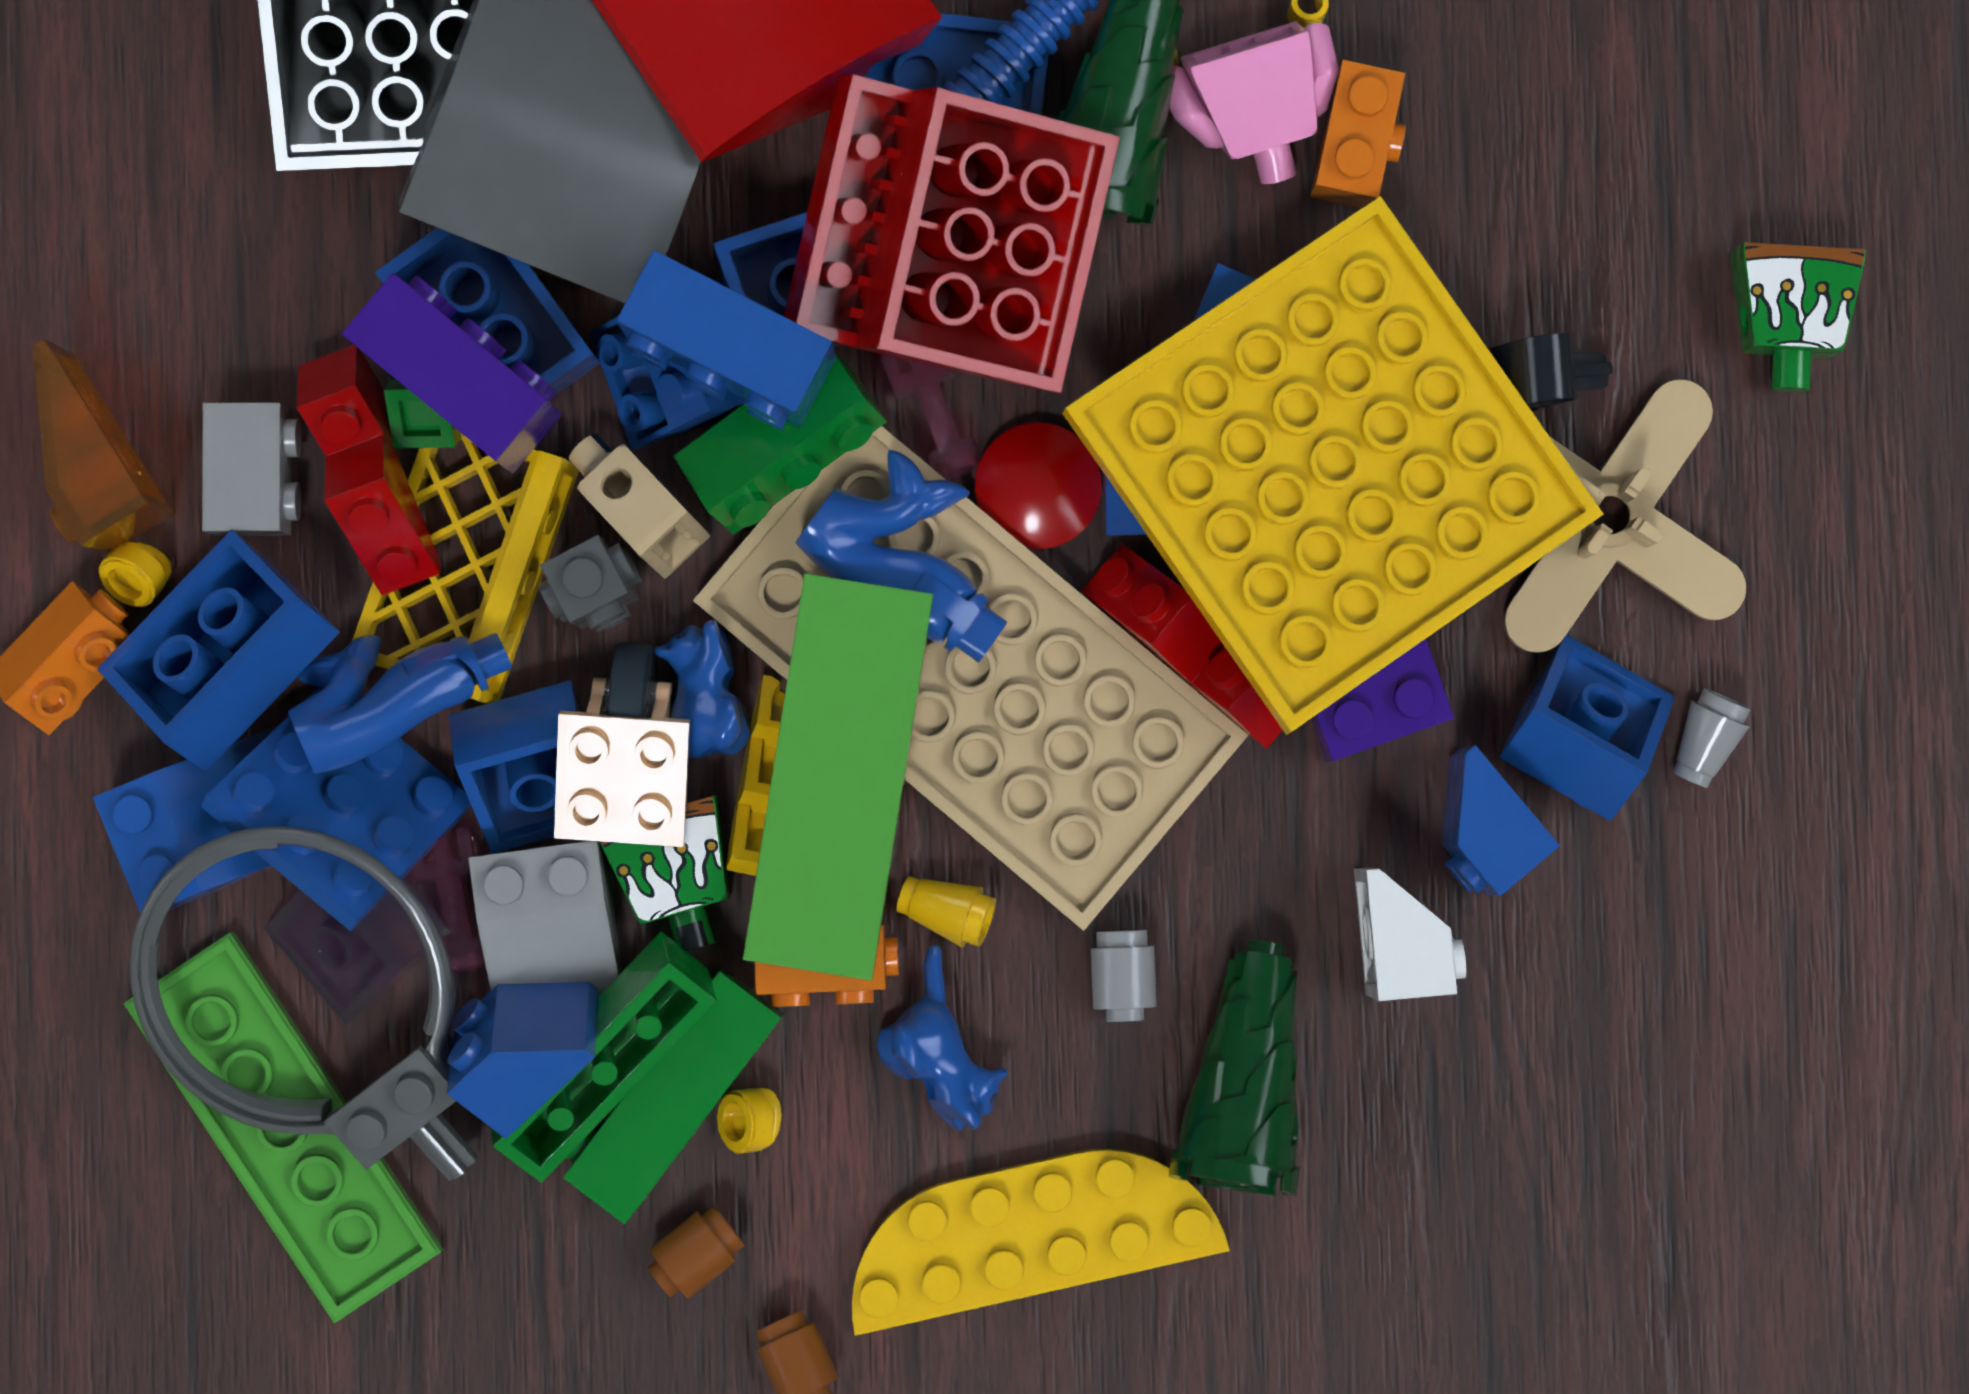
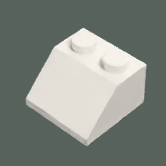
(1403, 943)

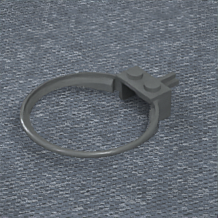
(385, 1113)

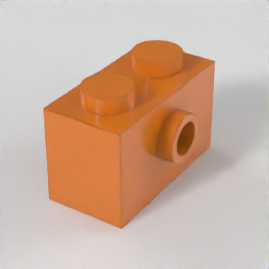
(1359, 135)

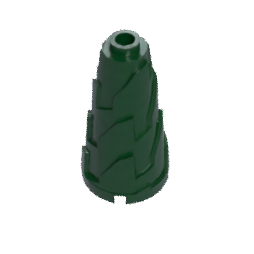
(1128, 93)
(1242, 1108)

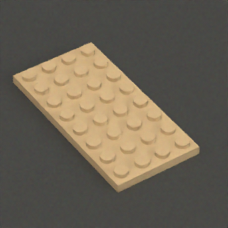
(1050, 749)

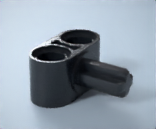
(1548, 371)

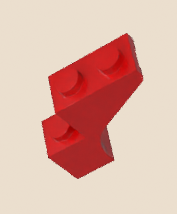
(362, 471)
(1176, 632)

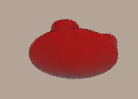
(1039, 484)

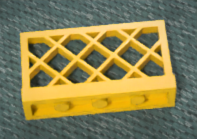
(517, 562)

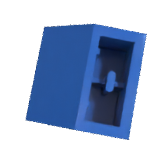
(654, 401)

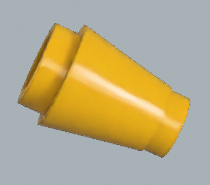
(949, 909)

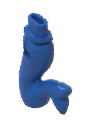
(843, 547)
(346, 726)

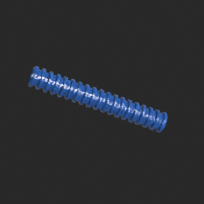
(1019, 48)

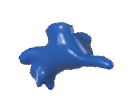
(703, 670)
(930, 1048)

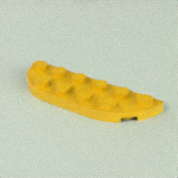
(1029, 1235)

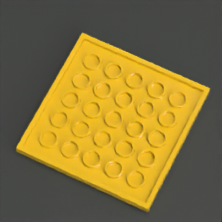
(1332, 464)

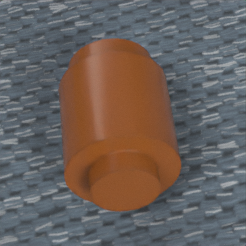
(694, 1253)
(795, 1356)

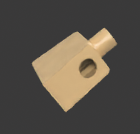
(644, 517)

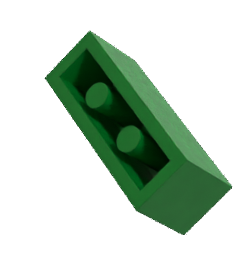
(749, 466)

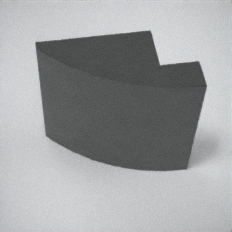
(354, 77)
(551, 147)

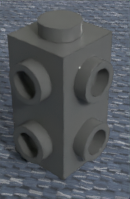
(591, 585)

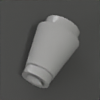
(1710, 736)

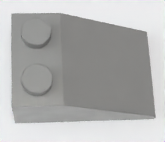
(547, 915)

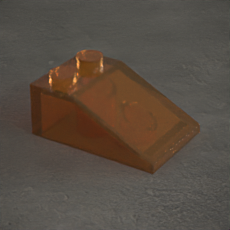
(88, 461)

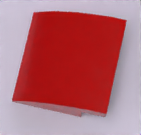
(757, 65)
(951, 231)

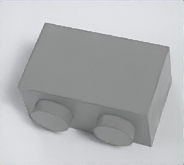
(250, 469)

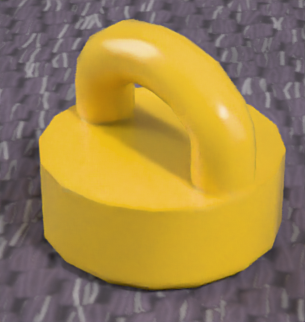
(135, 573)
(749, 1119)

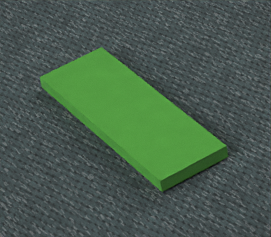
(838, 777)
(337, 1221)

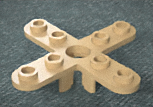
(1649, 543)

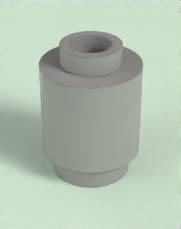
(1123, 975)

